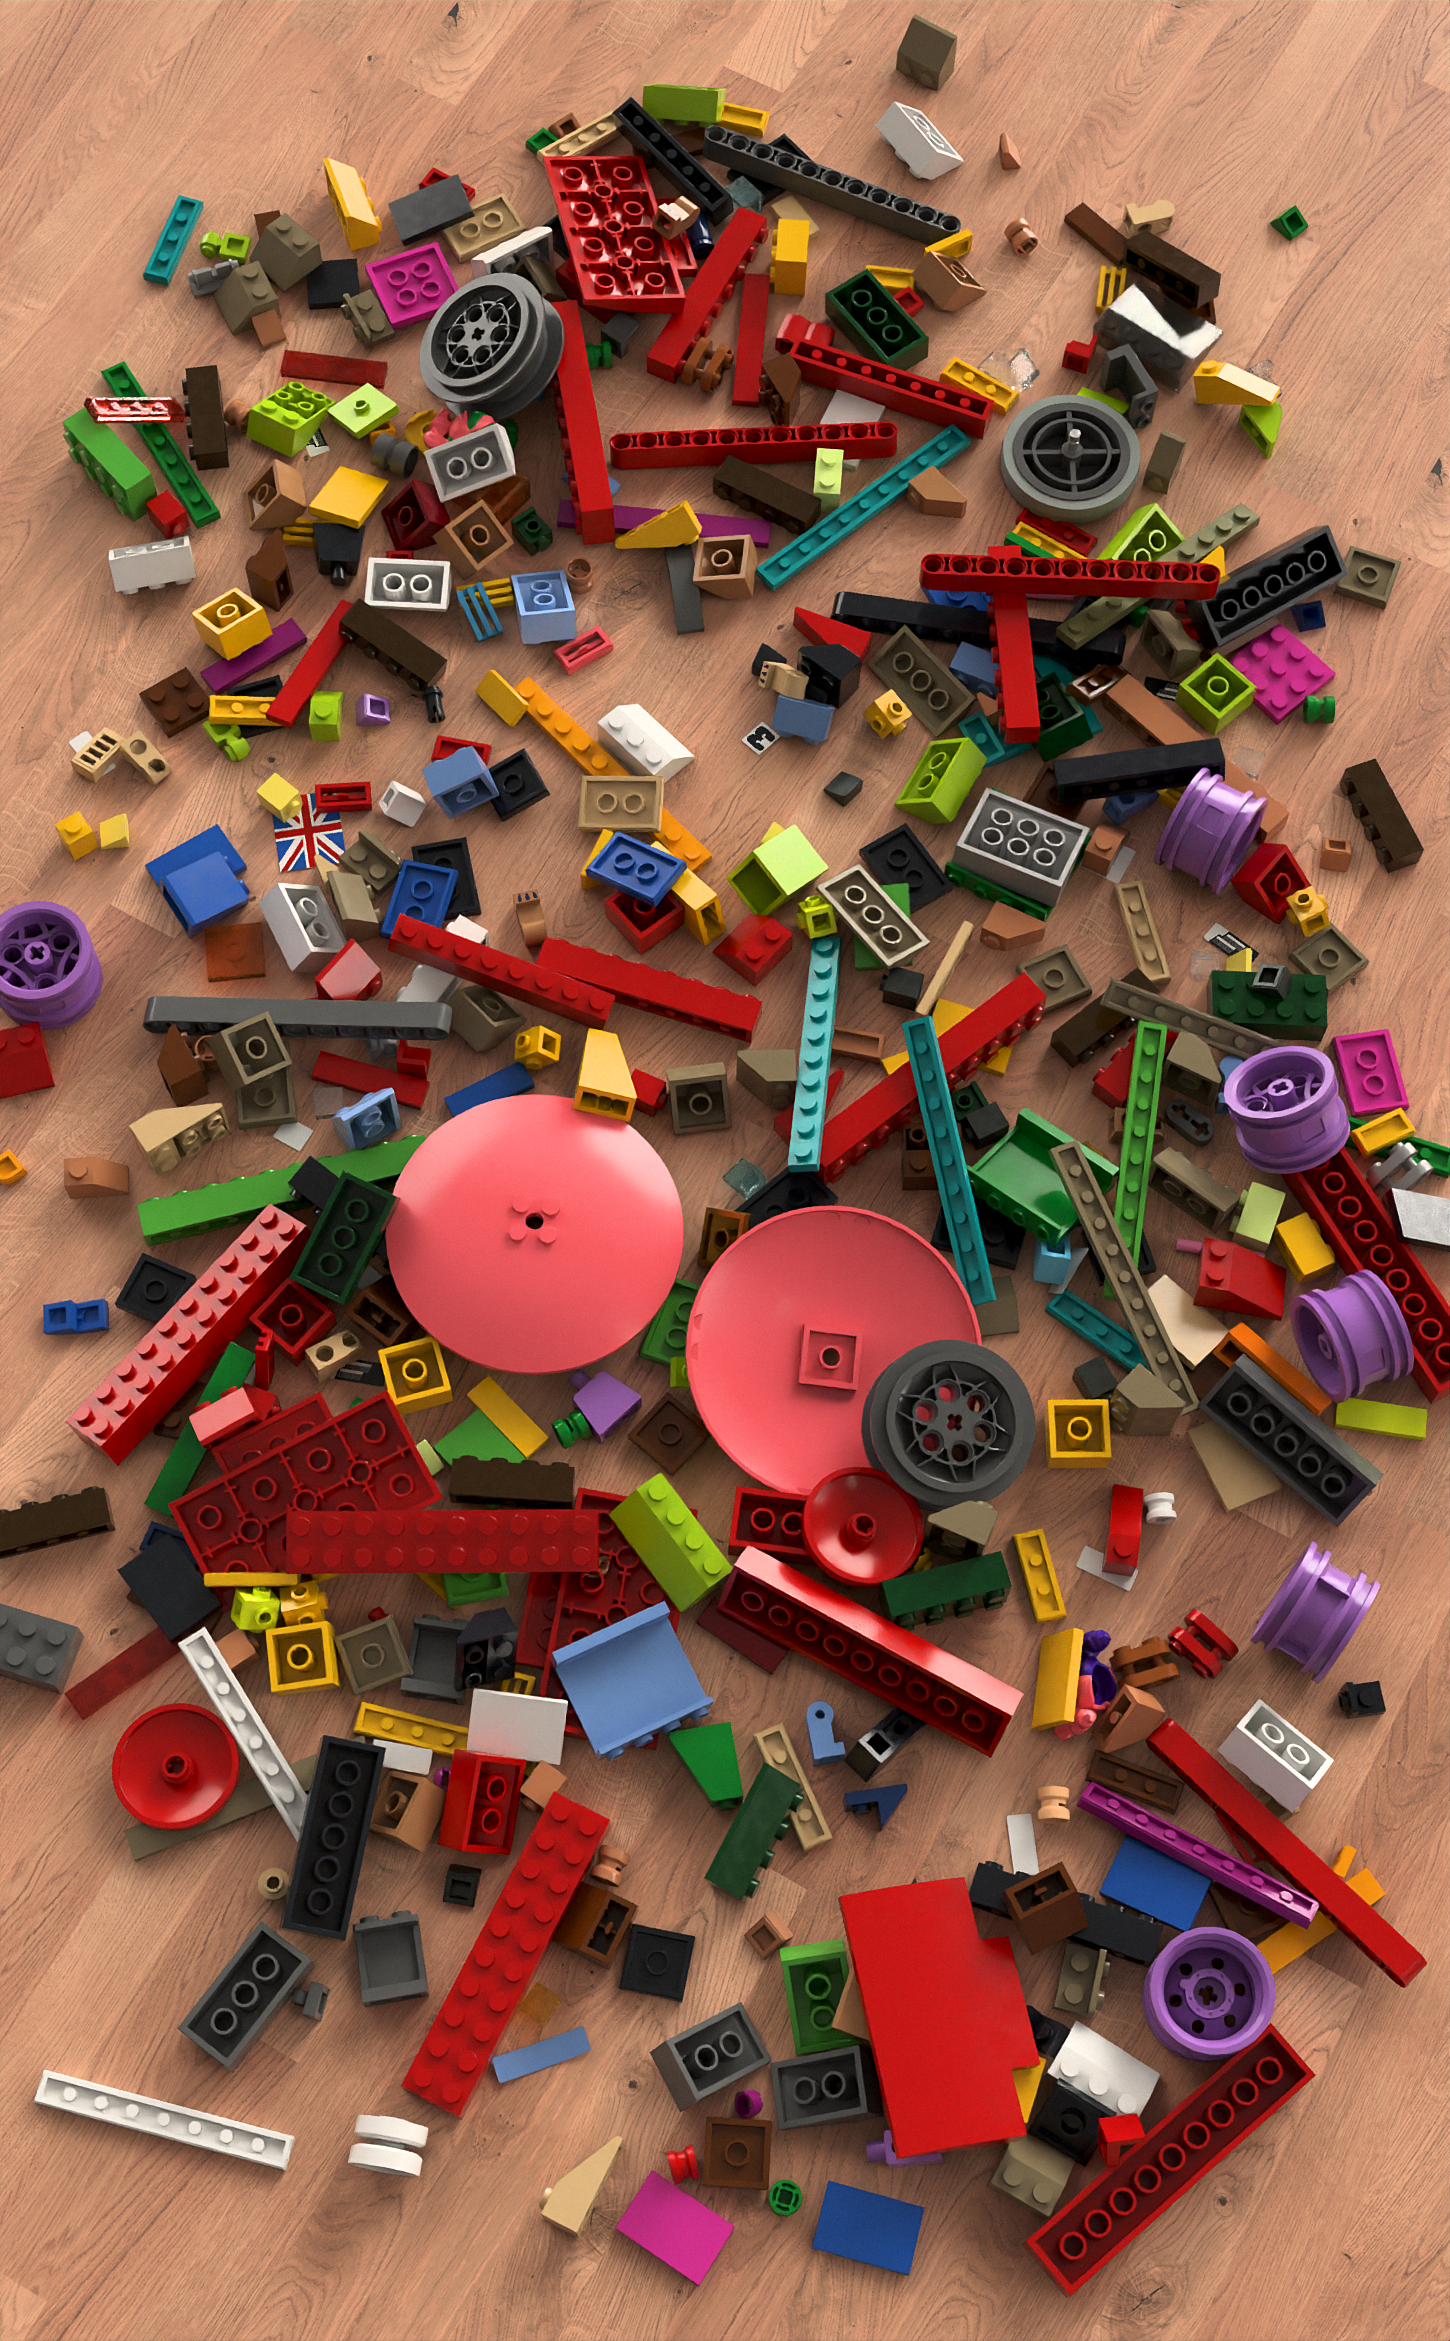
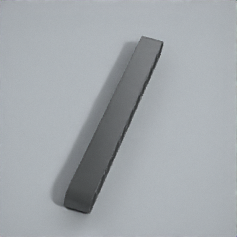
(828, 186)
(303, 1017)

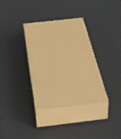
(791, 209)

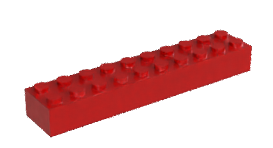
(582, 436)
(895, 1099)
(1366, 1239)
(190, 1336)
(442, 1541)
(869, 1650)
(506, 1956)
(1169, 2162)

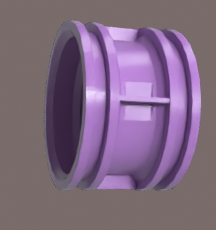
(1315, 1612)
(1241, 1965)

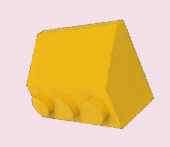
(351, 205)

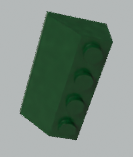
(754, 1834)

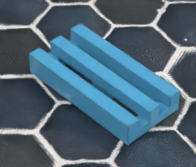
(471, 592)

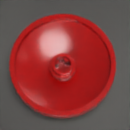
(862, 1527)
(176, 1767)

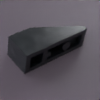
(883, 1743)

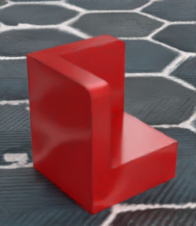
(1079, 355)
(413, 1060)
(1116, 2132)

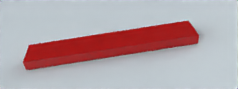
(751, 340)
(309, 671)

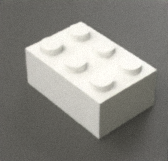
(1275, 1756)

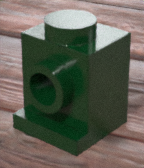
(531, 531)
(972, 1096)

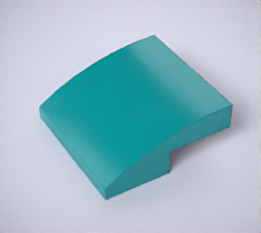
(990, 741)

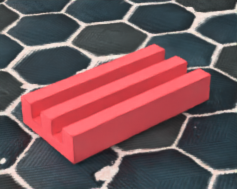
(586, 653)

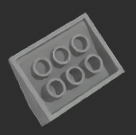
(1020, 847)

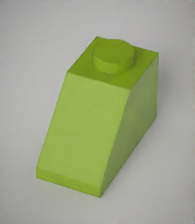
(1262, 425)
(326, 715)

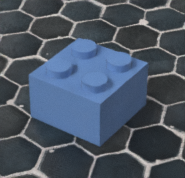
(460, 782)

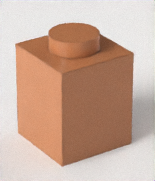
(239, 1650)
(540, 1787)

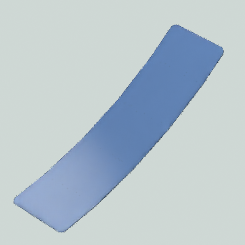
(541, 2055)

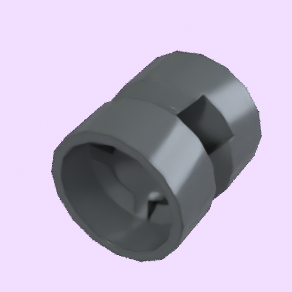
(391, 454)

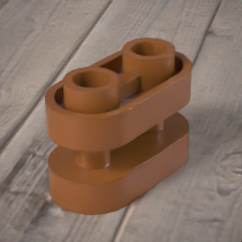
(713, 374)
(1152, 1651)

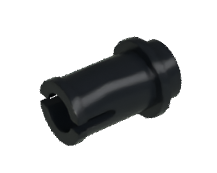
(433, 699)

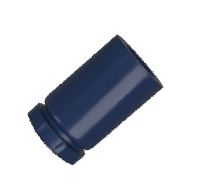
(700, 237)

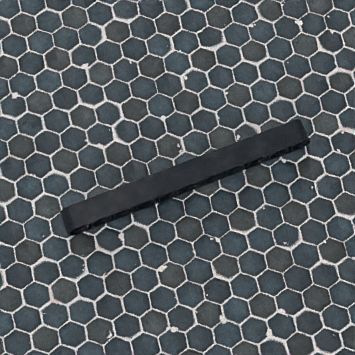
(967, 625)

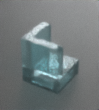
(745, 194)

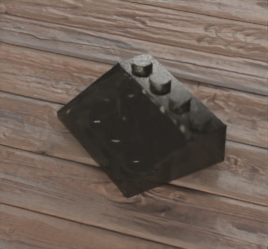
(1160, 332)

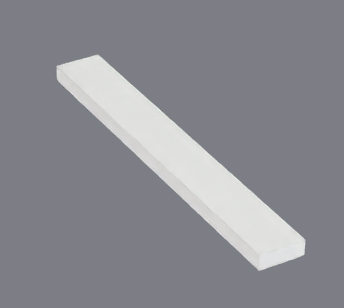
(246, 1727)
(164, 2120)

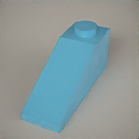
(1051, 1263)

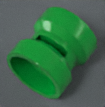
(599, 355)
(1319, 709)
(571, 1429)
(781, 2202)

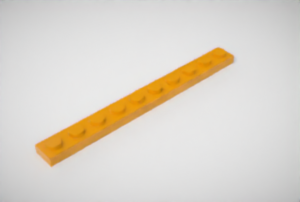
(598, 762)

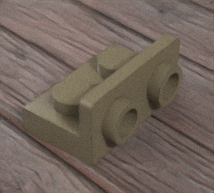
(367, 318)
(372, 861)
(1081, 1980)

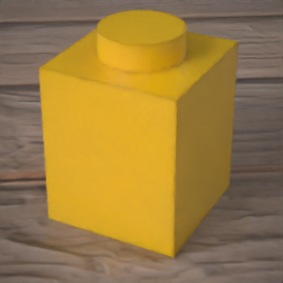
(76, 835)

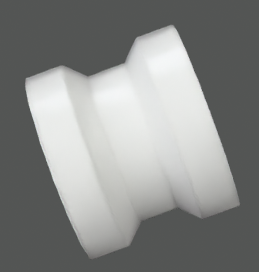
(1160, 1508)

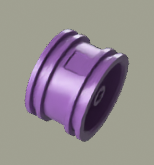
(1210, 830)
(54, 982)
(1287, 1109)
(1352, 1335)

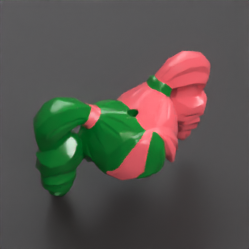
(464, 425)

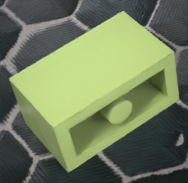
(828, 478)
(1258, 1217)

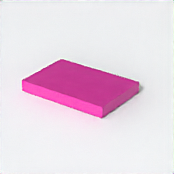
(1370, 1073)
(675, 2227)

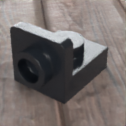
(1361, 1699)
(1047, 2033)

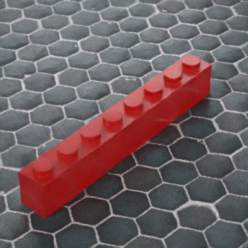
(708, 294)
(892, 387)
(1014, 661)
(500, 972)
(655, 990)

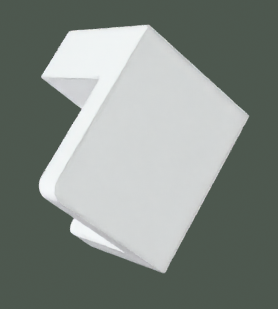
(402, 804)

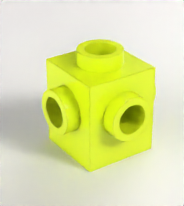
(823, 917)
(255, 1609)

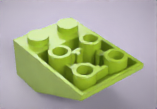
(288, 418)

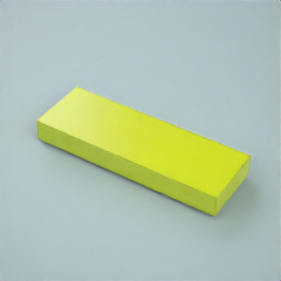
(1381, 1418)

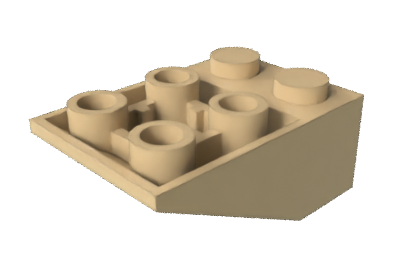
(178, 1132)

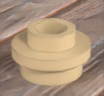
(280, 1891)

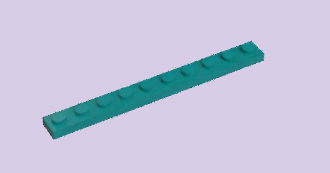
(860, 508)
(815, 1055)
(948, 1160)

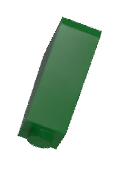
(711, 1762)

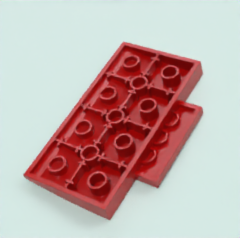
(609, 234)
(300, 1464)
(572, 1606)
(939, 2017)

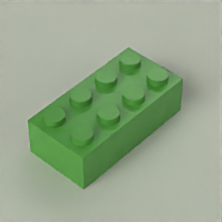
(109, 463)

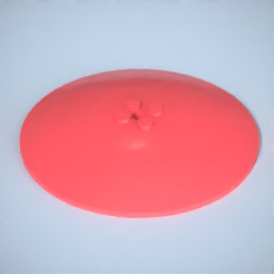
(546, 1293)
(786, 1297)

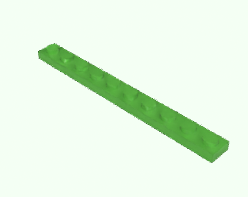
(1138, 1137)

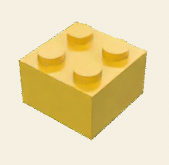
(790, 257)
(232, 623)
(416, 1375)
(1077, 1433)
(302, 1658)

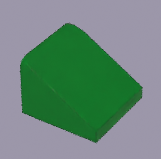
(1290, 223)

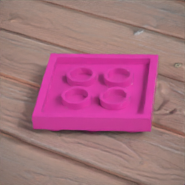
(412, 284)
(1281, 671)

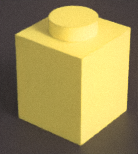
(280, 798)

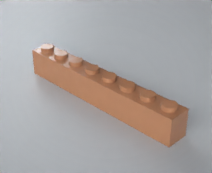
(1159, 726)

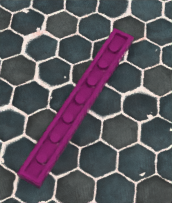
(630, 517)
(1198, 1855)

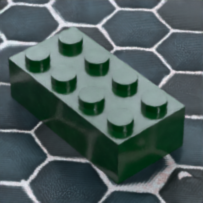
(876, 322)
(1296, 1017)
(345, 1238)
(946, 1591)

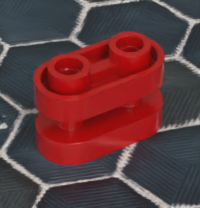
(1204, 1662)

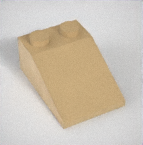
(577, 2192)

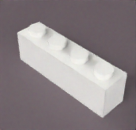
(436, 985)

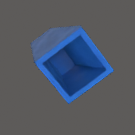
(204, 892)

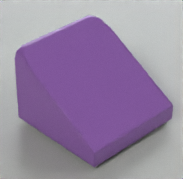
(372, 710)

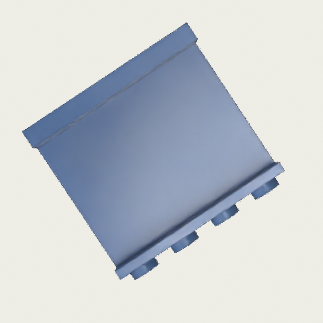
(630, 1682)

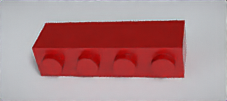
(1112, 1084)

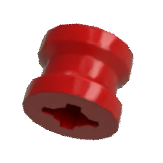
(683, 2164)

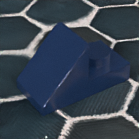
(884, 1799)

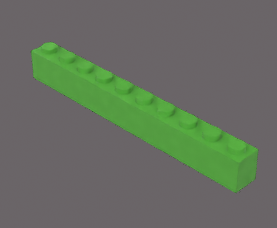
(245, 1198)

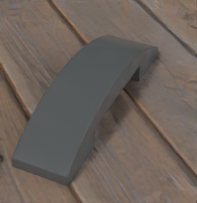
(684, 593)

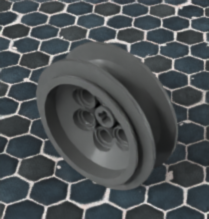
(492, 346)
(895, 1433)

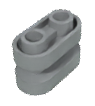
(1400, 1157)

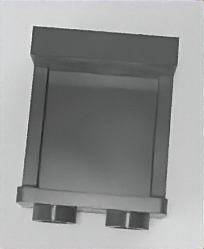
(1126, 372)
(433, 1660)
(391, 1959)

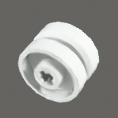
(389, 2139)

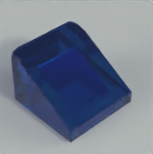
(1309, 615)

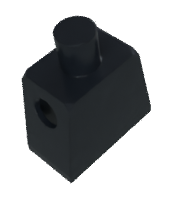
(337, 550)

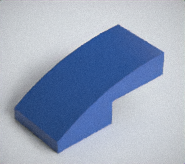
(74, 1318)

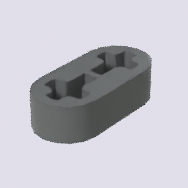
(1189, 1122)

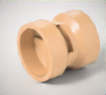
(1053, 1805)

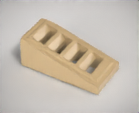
(95, 772)

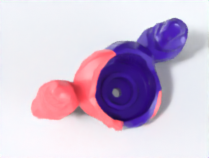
(1095, 1686)

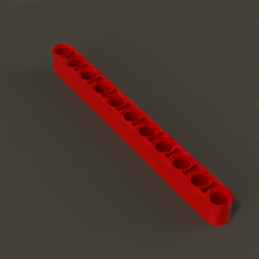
(751, 445)
(1069, 576)
(1286, 1853)

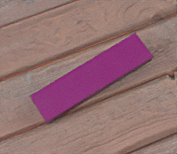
(227, 673)

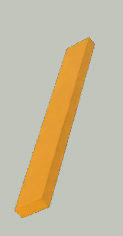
(1295, 1940)

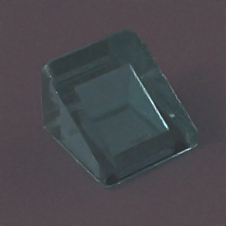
(745, 1178)

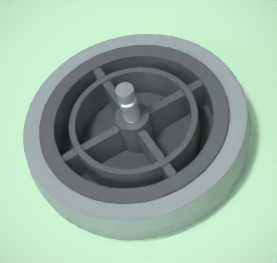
(1070, 458)

